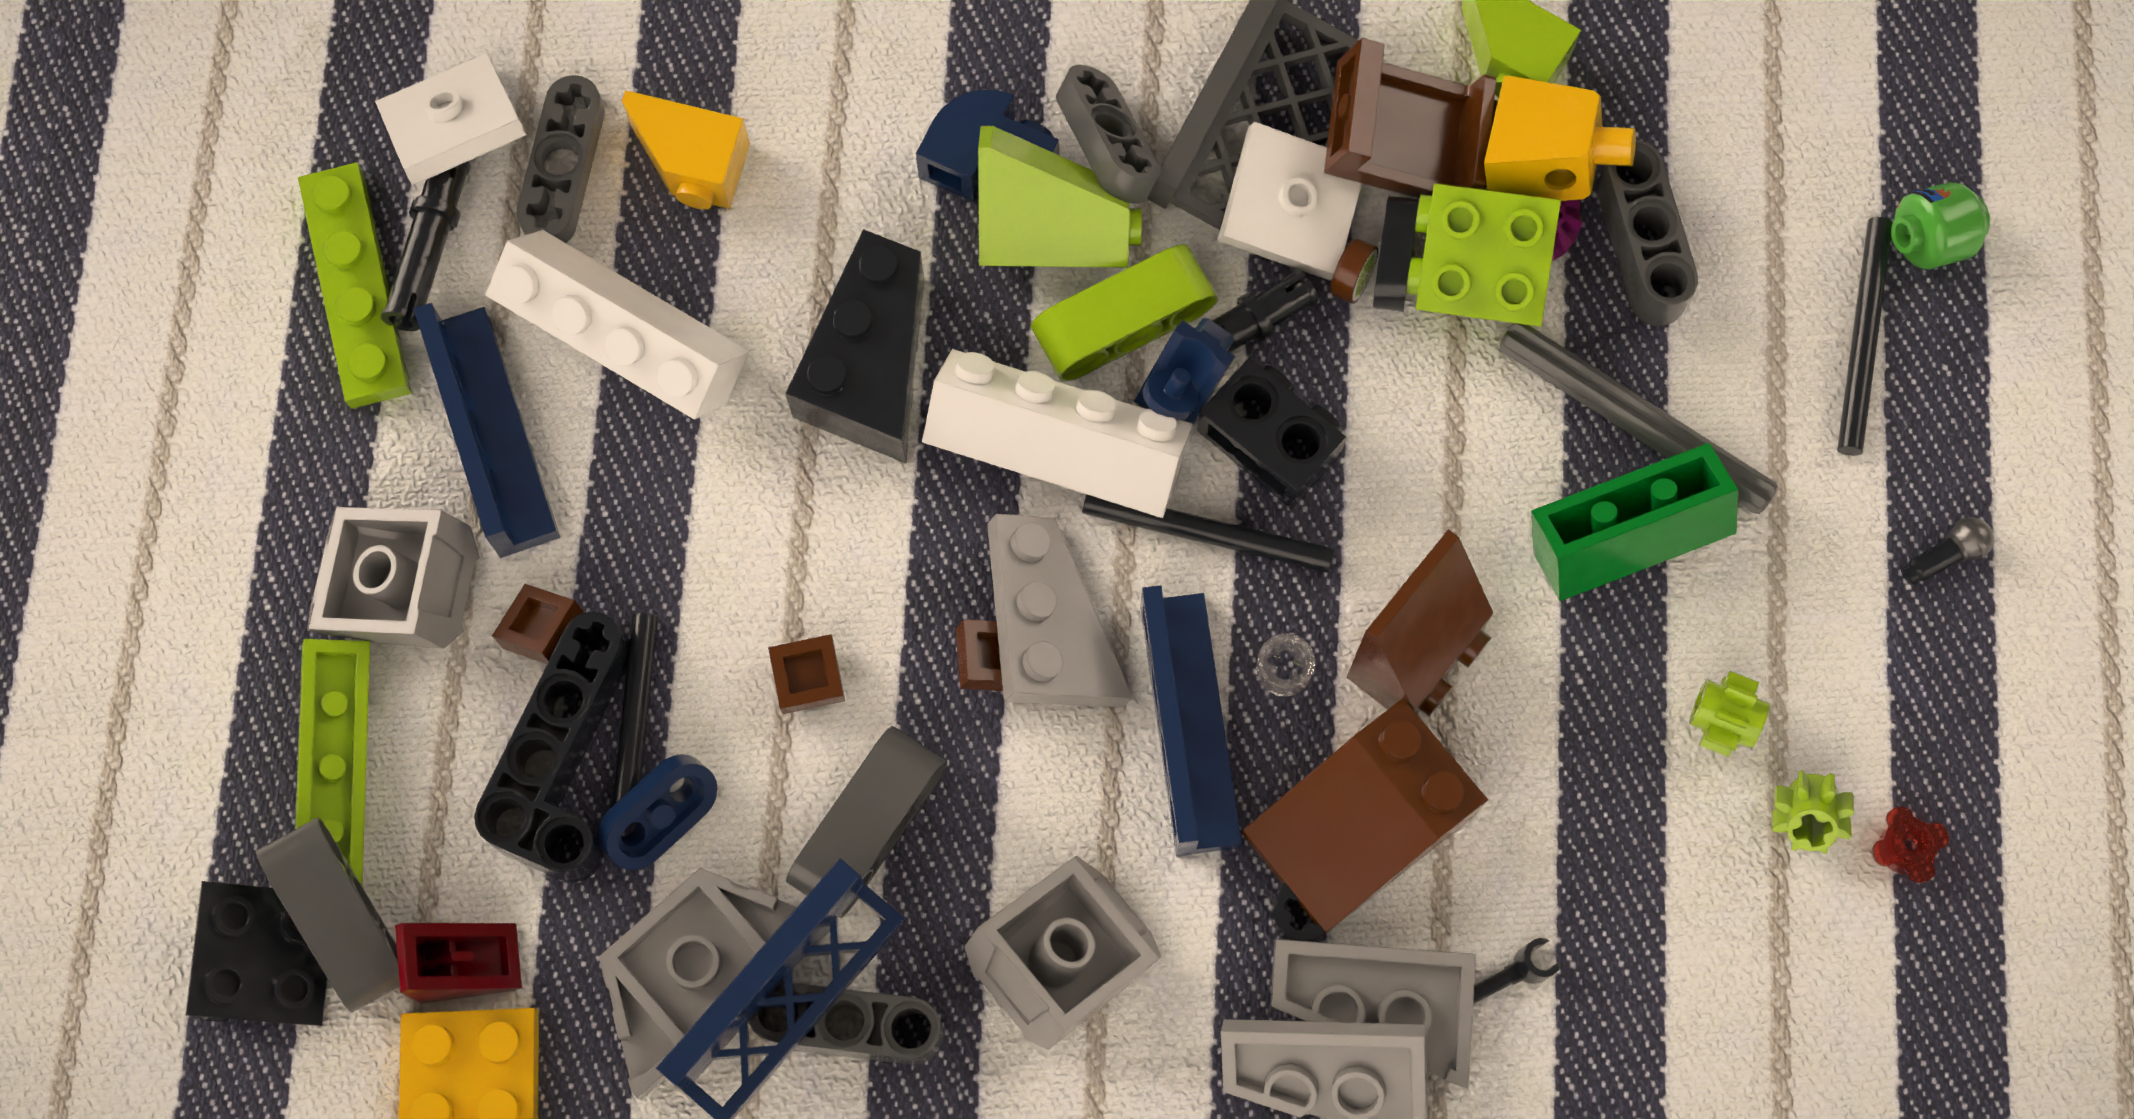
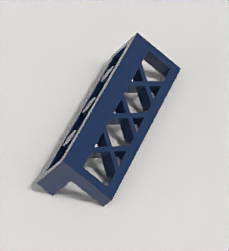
(488, 429)
(1189, 722)
(760, 979)

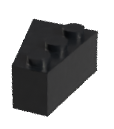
(865, 349)

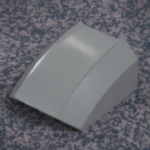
(394, 577)
(1061, 952)

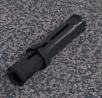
(433, 218)

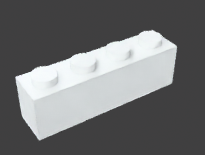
(617, 323)
(1056, 432)

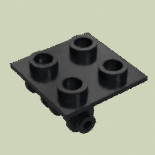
(251, 960)

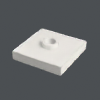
(450, 119)
(1287, 204)

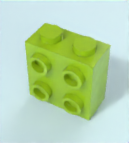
(1484, 254)

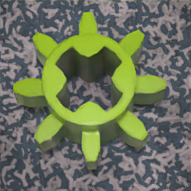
(1729, 713)
(1813, 812)

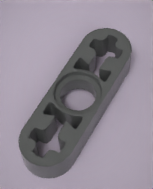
(1108, 134)
(551, 136)

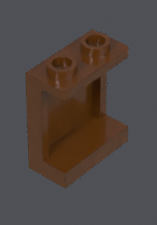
(1406, 126)

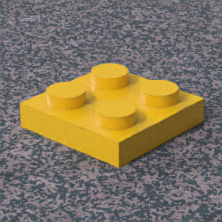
(469, 1064)

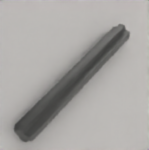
(1627, 408)

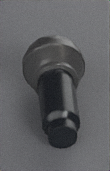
(1967, 540)

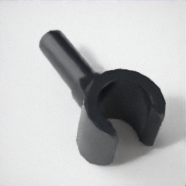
(1520, 970)

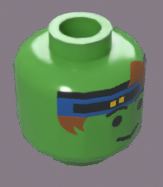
(1940, 225)

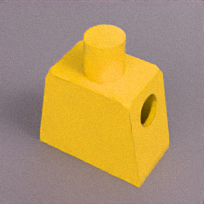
(1551, 140)

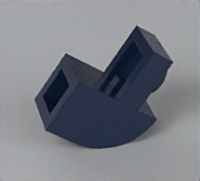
(951, 144)

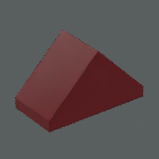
(457, 960)

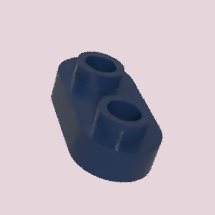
(658, 813)

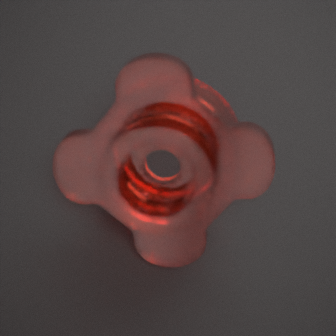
(1891, 849)

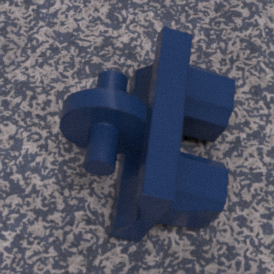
(1187, 371)

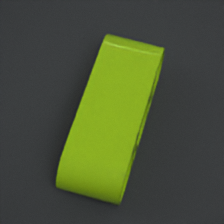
(1123, 312)

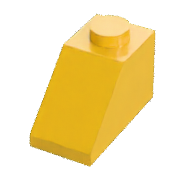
(691, 148)

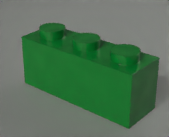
(1634, 521)

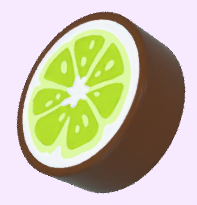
(1354, 270)

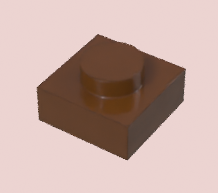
(535, 623)
(978, 655)
(806, 674)

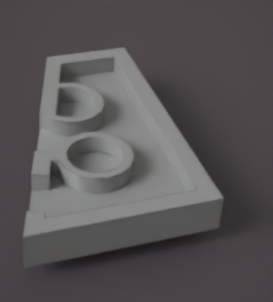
(1046, 621)
(1383, 987)
(1327, 1067)

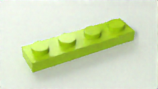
(353, 285)
(334, 742)

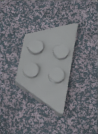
(680, 963)

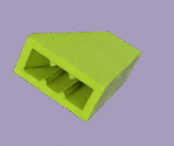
(1047, 209)

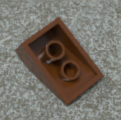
(1425, 631)
(1365, 816)

